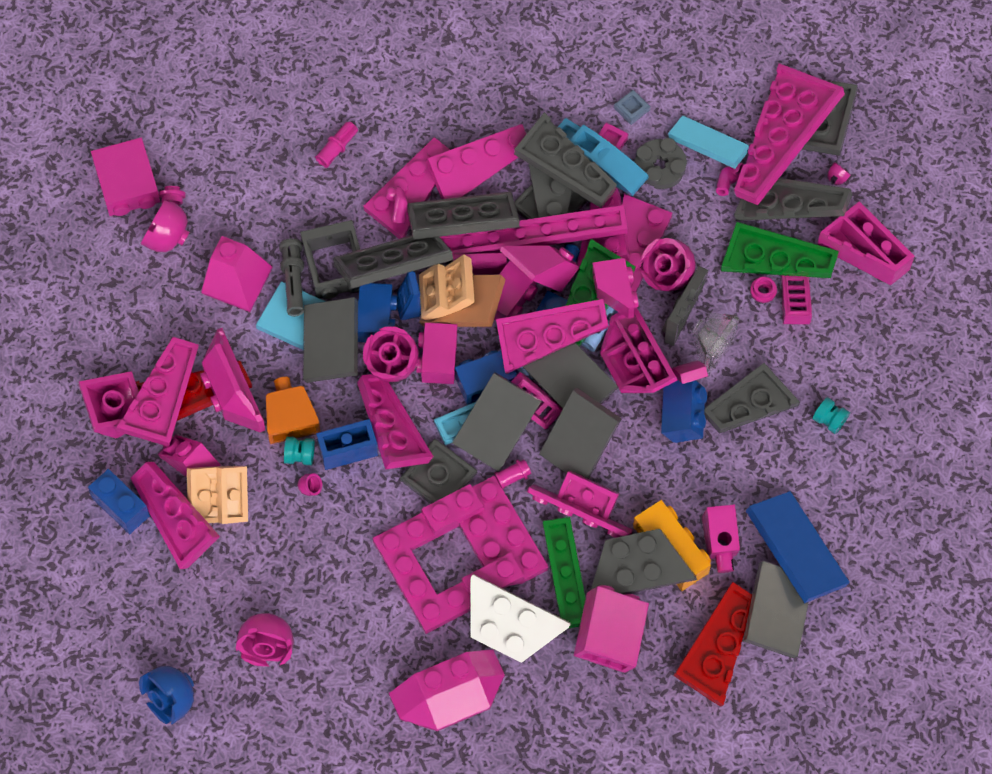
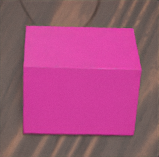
(108, 401)

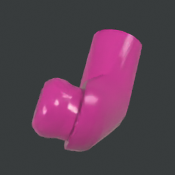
(400, 204)

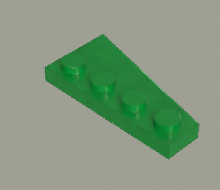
(776, 254)
(583, 288)

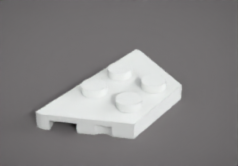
(510, 622)

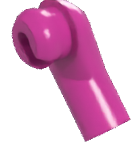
(726, 178)

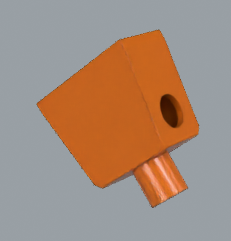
(289, 412)

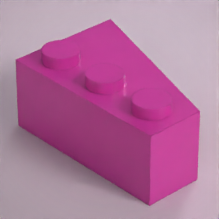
(867, 245)

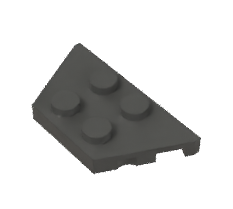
(641, 563)

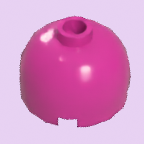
(167, 228)
(668, 264)
(390, 354)
(265, 639)

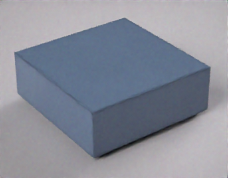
(631, 107)

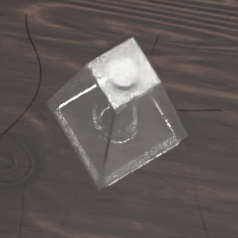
(714, 338)

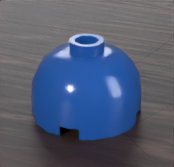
(168, 687)

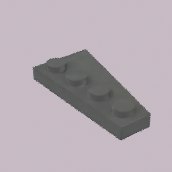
(796, 200)

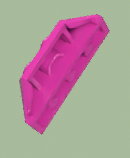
(635, 356)
(229, 385)
(449, 690)

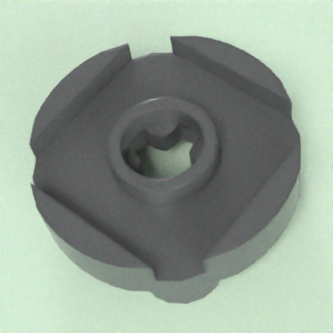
(666, 151)

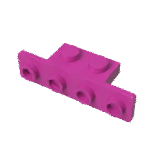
(584, 499)

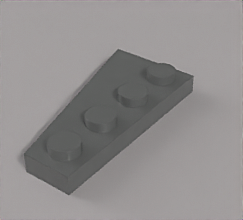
(559, 158)

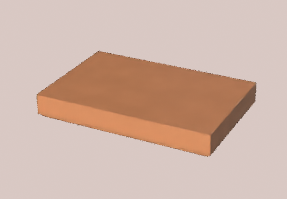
(480, 313)

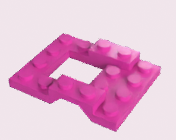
(493, 533)

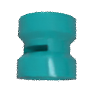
(831, 415)
(292, 451)

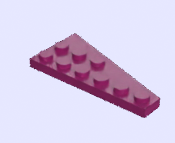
(785, 125)

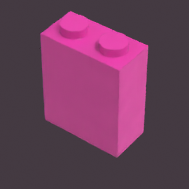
(125, 177)
(611, 628)

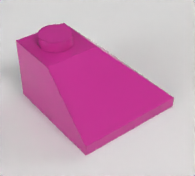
(543, 264)
(235, 274)

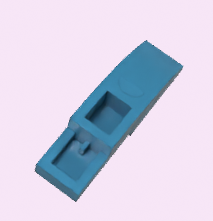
(609, 158)

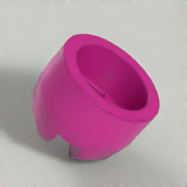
(839, 172)
(310, 484)

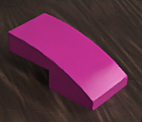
(690, 371)

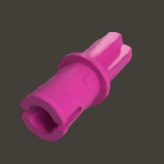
(336, 144)

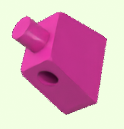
(721, 524)

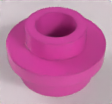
(172, 193)
(763, 282)

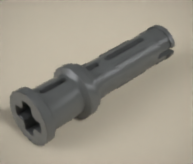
(292, 266)

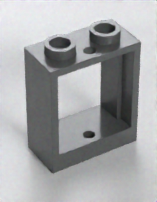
(323, 238)

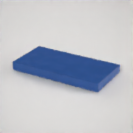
(797, 546)

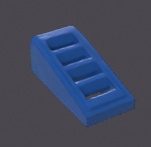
(409, 298)

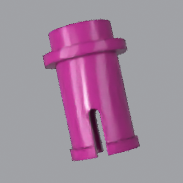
(513, 473)

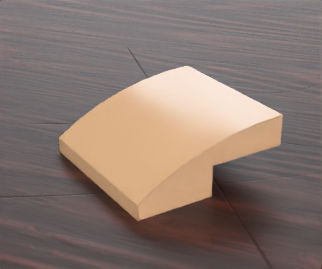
(446, 288)
(219, 493)

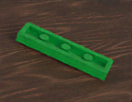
(565, 569)

